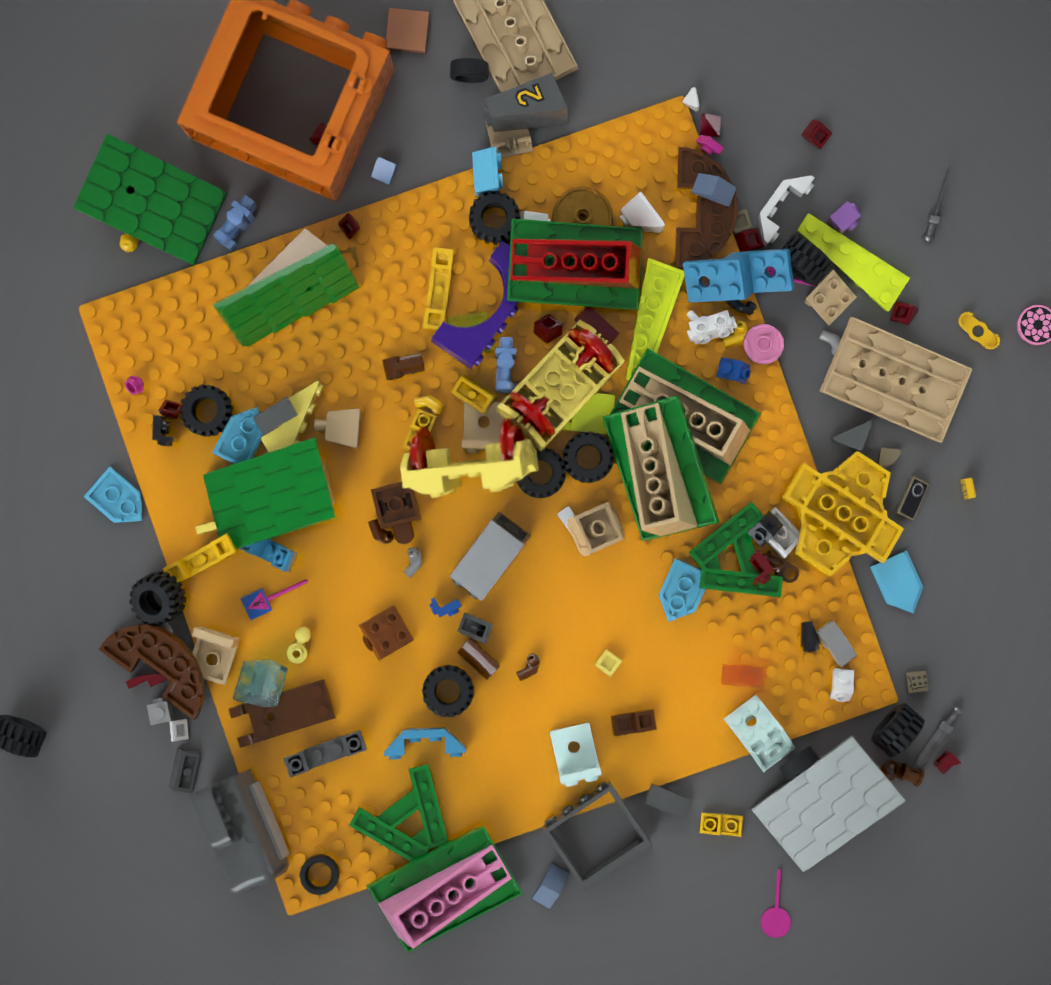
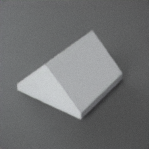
(785, 538)

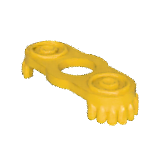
(987, 340)

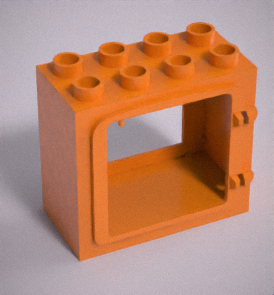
(228, 62)

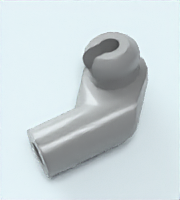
(831, 338)
(415, 561)

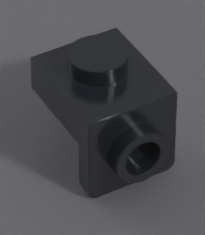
(765, 528)

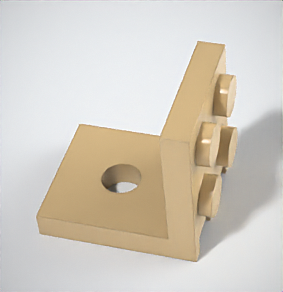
(477, 437)
(215, 643)

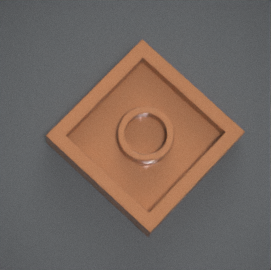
(407, 30)

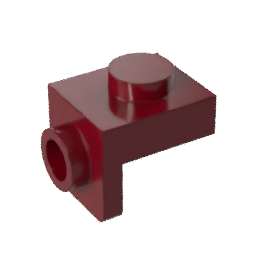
(763, 567)

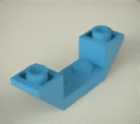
(273, 552)
(452, 743)

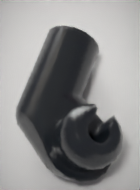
(741, 307)

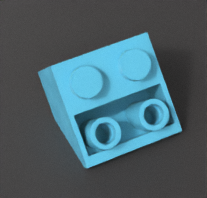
(485, 170)

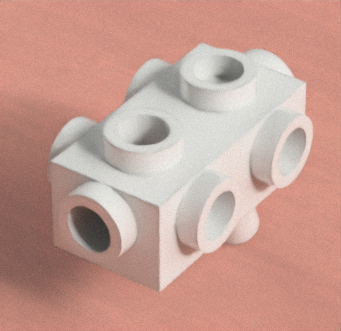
(710, 327)

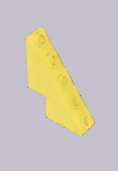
(290, 431)

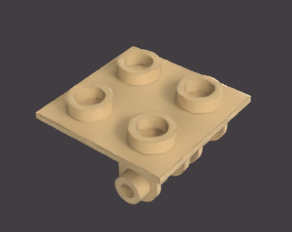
(510, 142)
(830, 297)

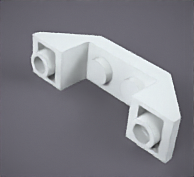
(797, 186)

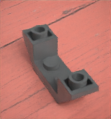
(324, 753)

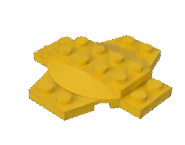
(842, 513)

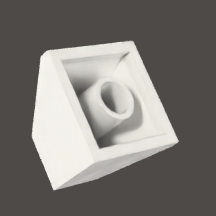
(640, 214)

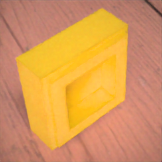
(968, 488)

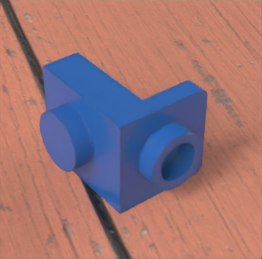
(733, 370)
(450, 609)

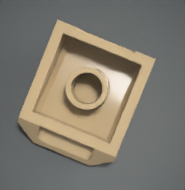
(596, 529)

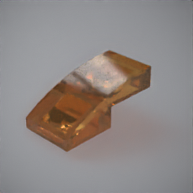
(743, 675)

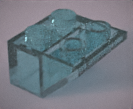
(260, 683)

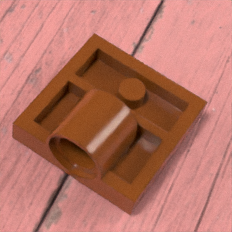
(385, 633)

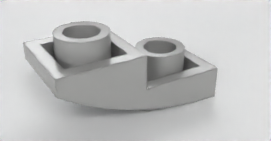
(836, 642)

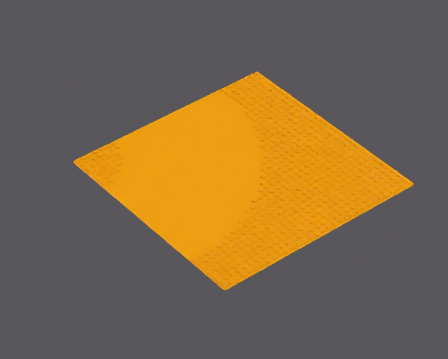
(548, 596)

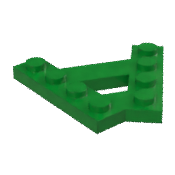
(736, 533)
(383, 828)

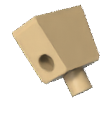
(341, 427)

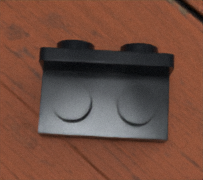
(160, 429)

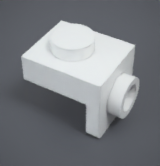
(842, 684)

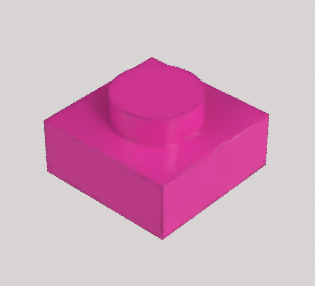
(709, 145)

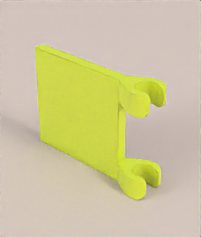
(590, 415)

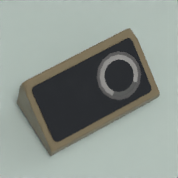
(912, 498)

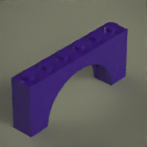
(469, 343)

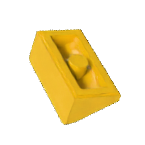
(474, 393)

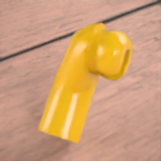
(738, 335)
(431, 402)

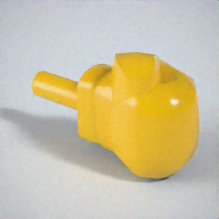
(128, 243)

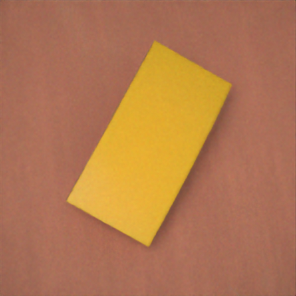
(421, 419)
(721, 824)

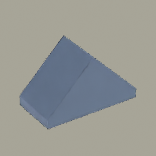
(714, 189)
(550, 886)

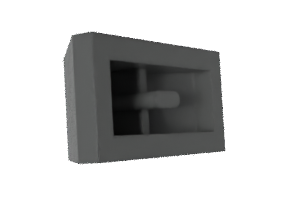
(853, 438)
(475, 628)

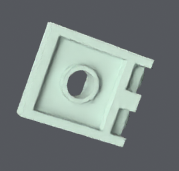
(766, 739)
(579, 764)

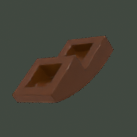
(633, 722)

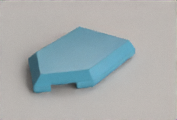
(239, 438)
(116, 497)
(898, 581)
(681, 590)

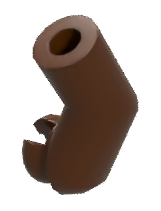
(379, 534)
(531, 667)

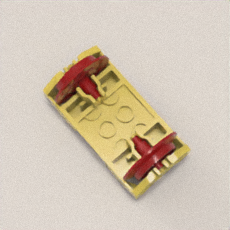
(561, 384)
(433, 473)

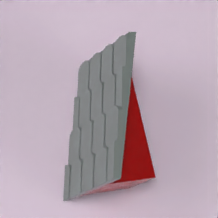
(828, 804)

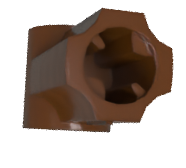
(398, 367)

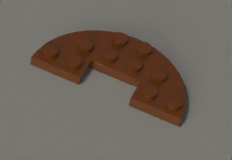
(713, 220)
(167, 656)

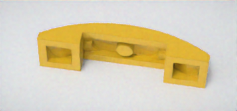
(438, 288)
(202, 558)

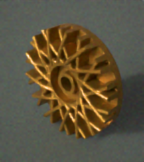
(586, 202)

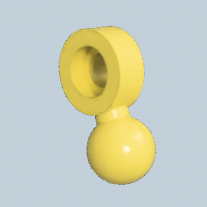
(302, 635)

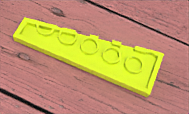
(867, 271)
(656, 304)

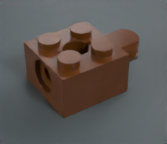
(397, 509)

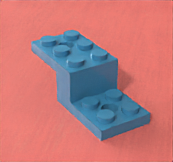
(738, 275)

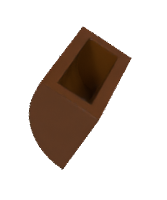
(478, 658)

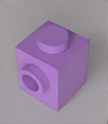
(845, 217)

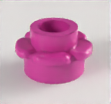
(134, 385)

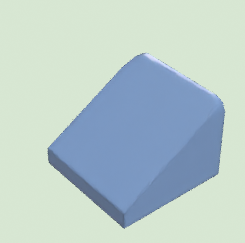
(383, 170)

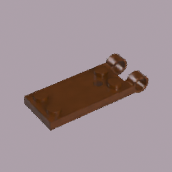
(295, 710)

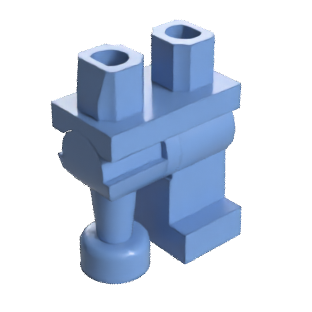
(237, 221)
(505, 365)

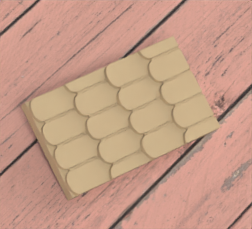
(516, 40)
(896, 380)

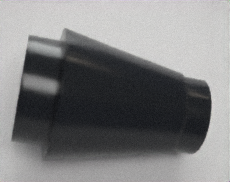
(809, 637)

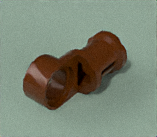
(781, 566)
(903, 772)

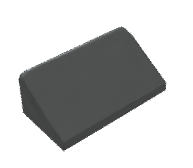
(184, 770)

